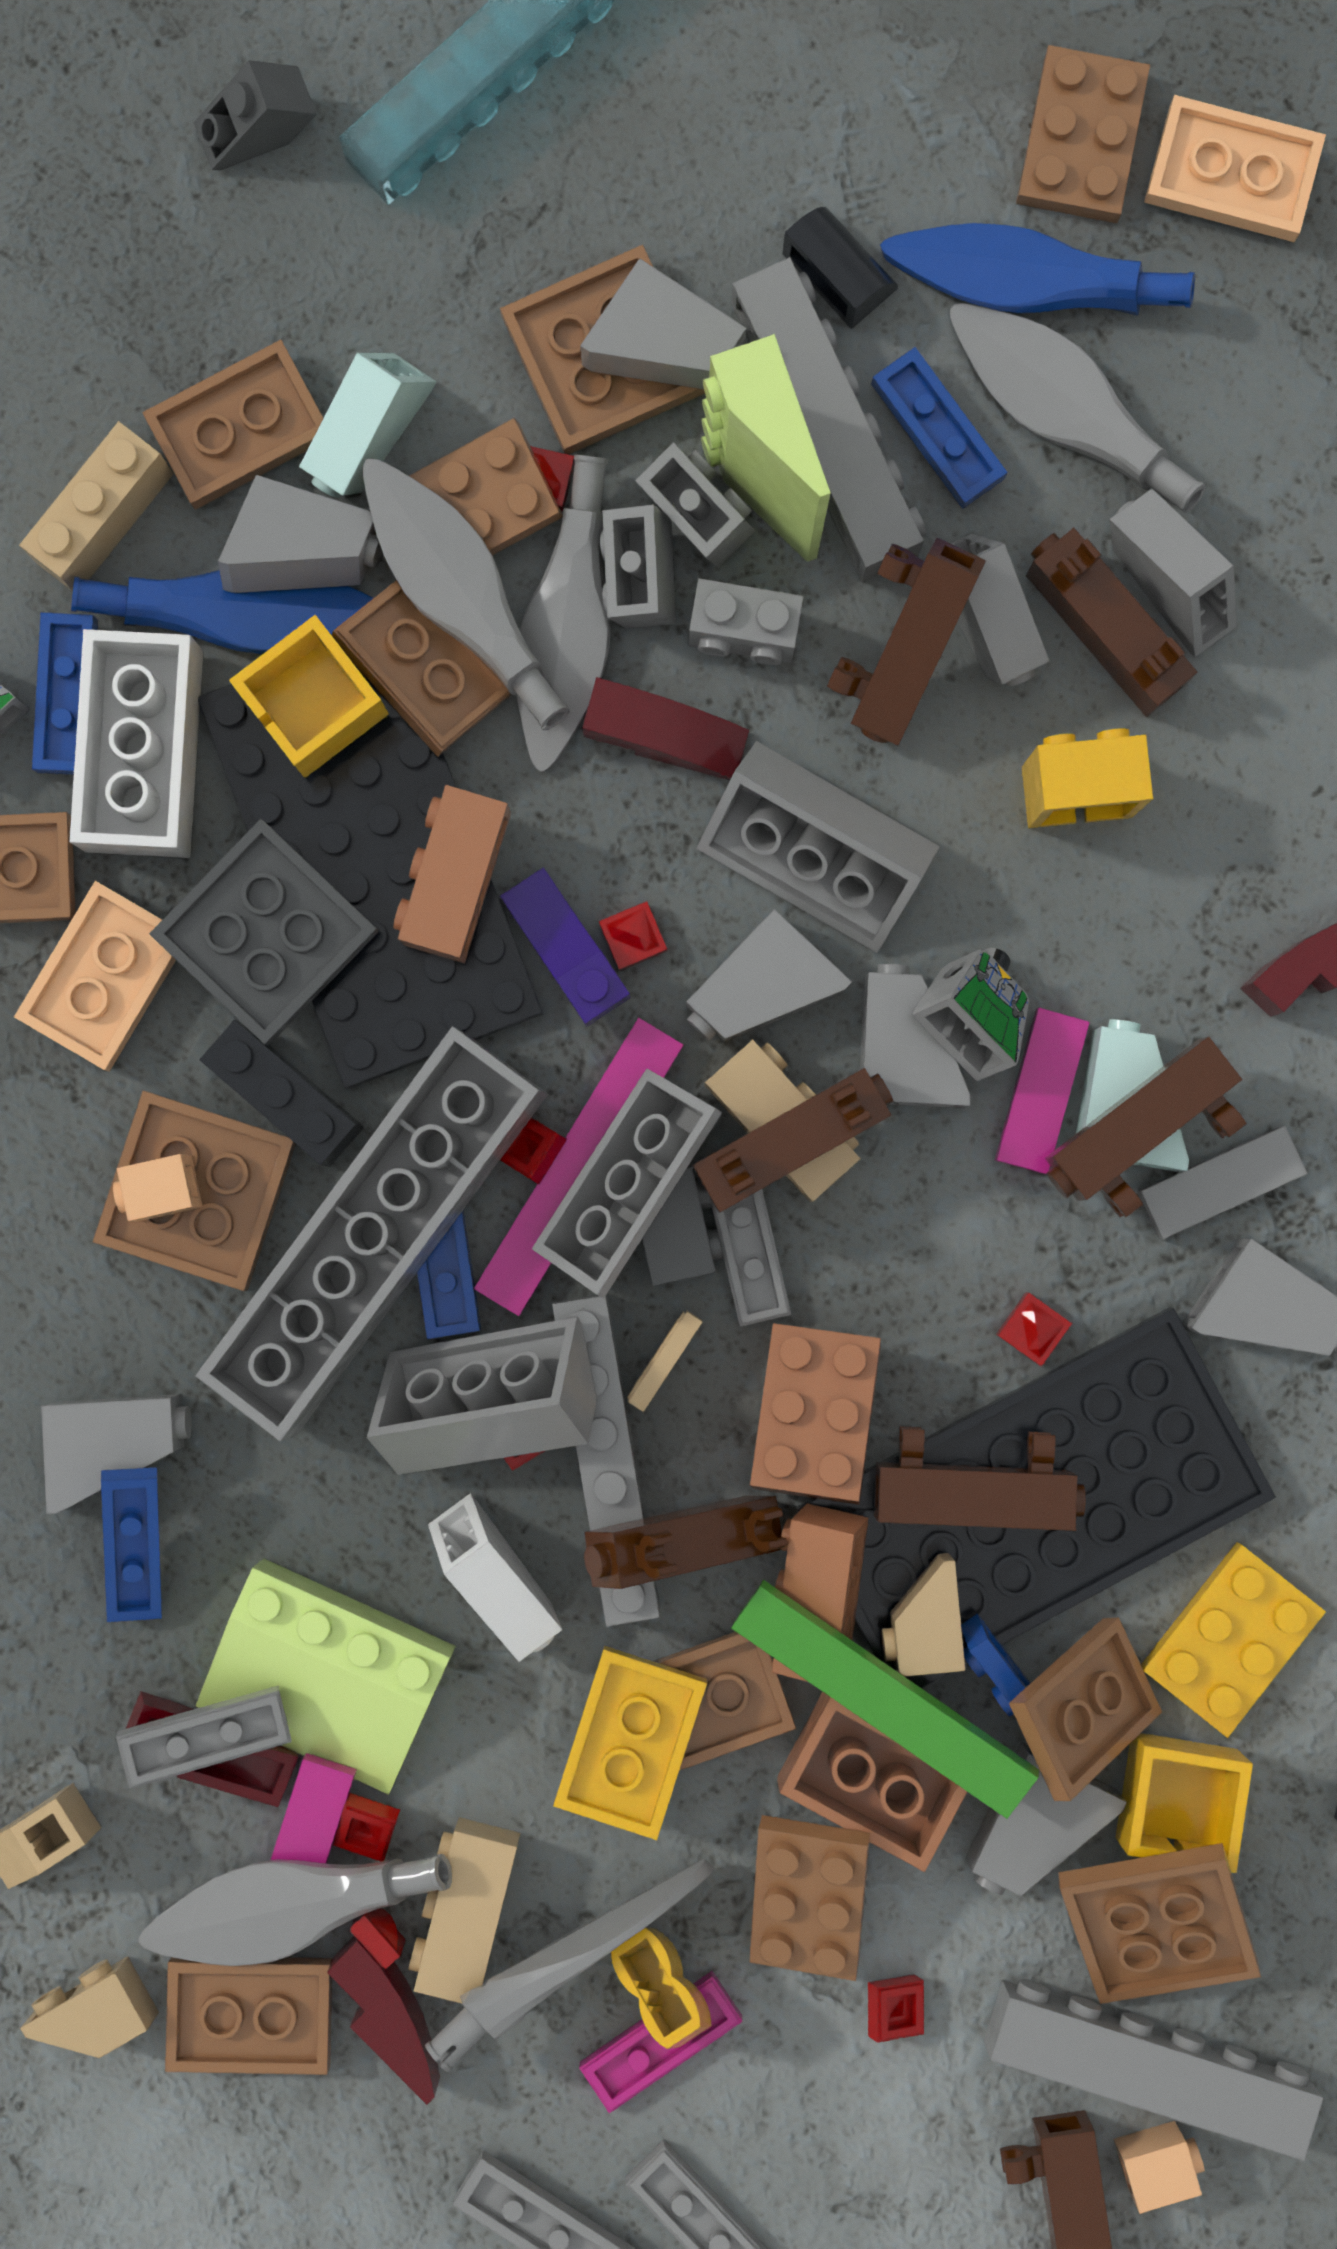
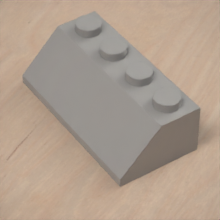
(816, 846)
(626, 1182)
(485, 1398)

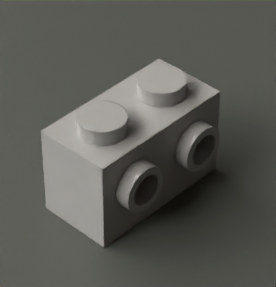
(695, 505)
(638, 567)
(744, 622)

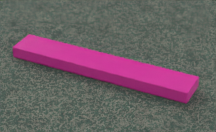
(517, 1268)

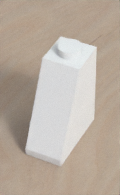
(493, 1578)

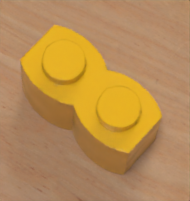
(667, 2001)

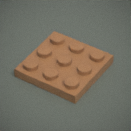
(548, 338)
(238, 1184)
(1160, 1923)

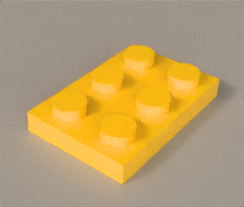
(1232, 1639)
(630, 1742)

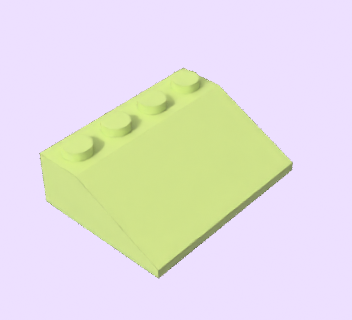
(764, 443)
(344, 1670)

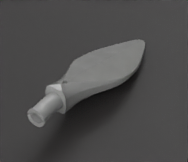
(1065, 398)
(455, 582)
(567, 615)
(283, 1907)
(515, 1991)

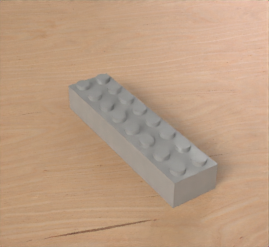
(371, 1235)

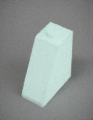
(364, 420)
(1115, 1066)

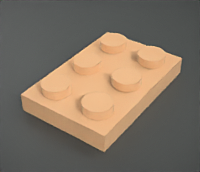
(1235, 168)
(98, 978)

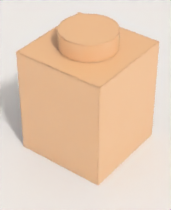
(157, 1188)
(1159, 2166)

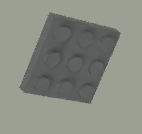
(264, 932)

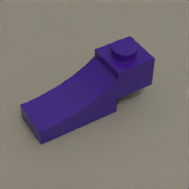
(565, 947)

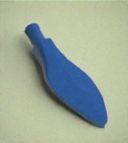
(1029, 271)
(204, 610)

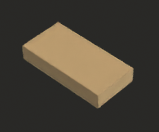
(664, 1360)

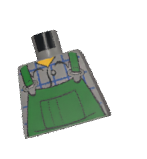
(976, 1012)

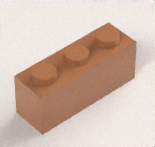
(452, 873)
(823, 1567)

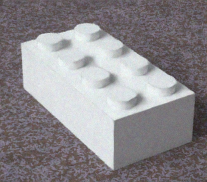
(136, 743)

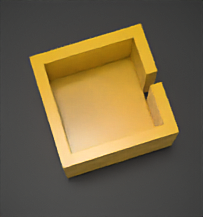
(309, 694)
(1101, 775)
(1184, 1795)

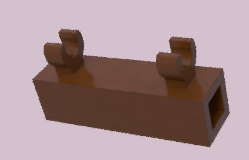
(1109, 620)
(917, 641)
(1142, 1121)
(794, 1138)
(977, 1494)
(683, 1541)
(1069, 2176)

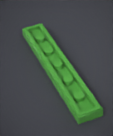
(886, 1699)

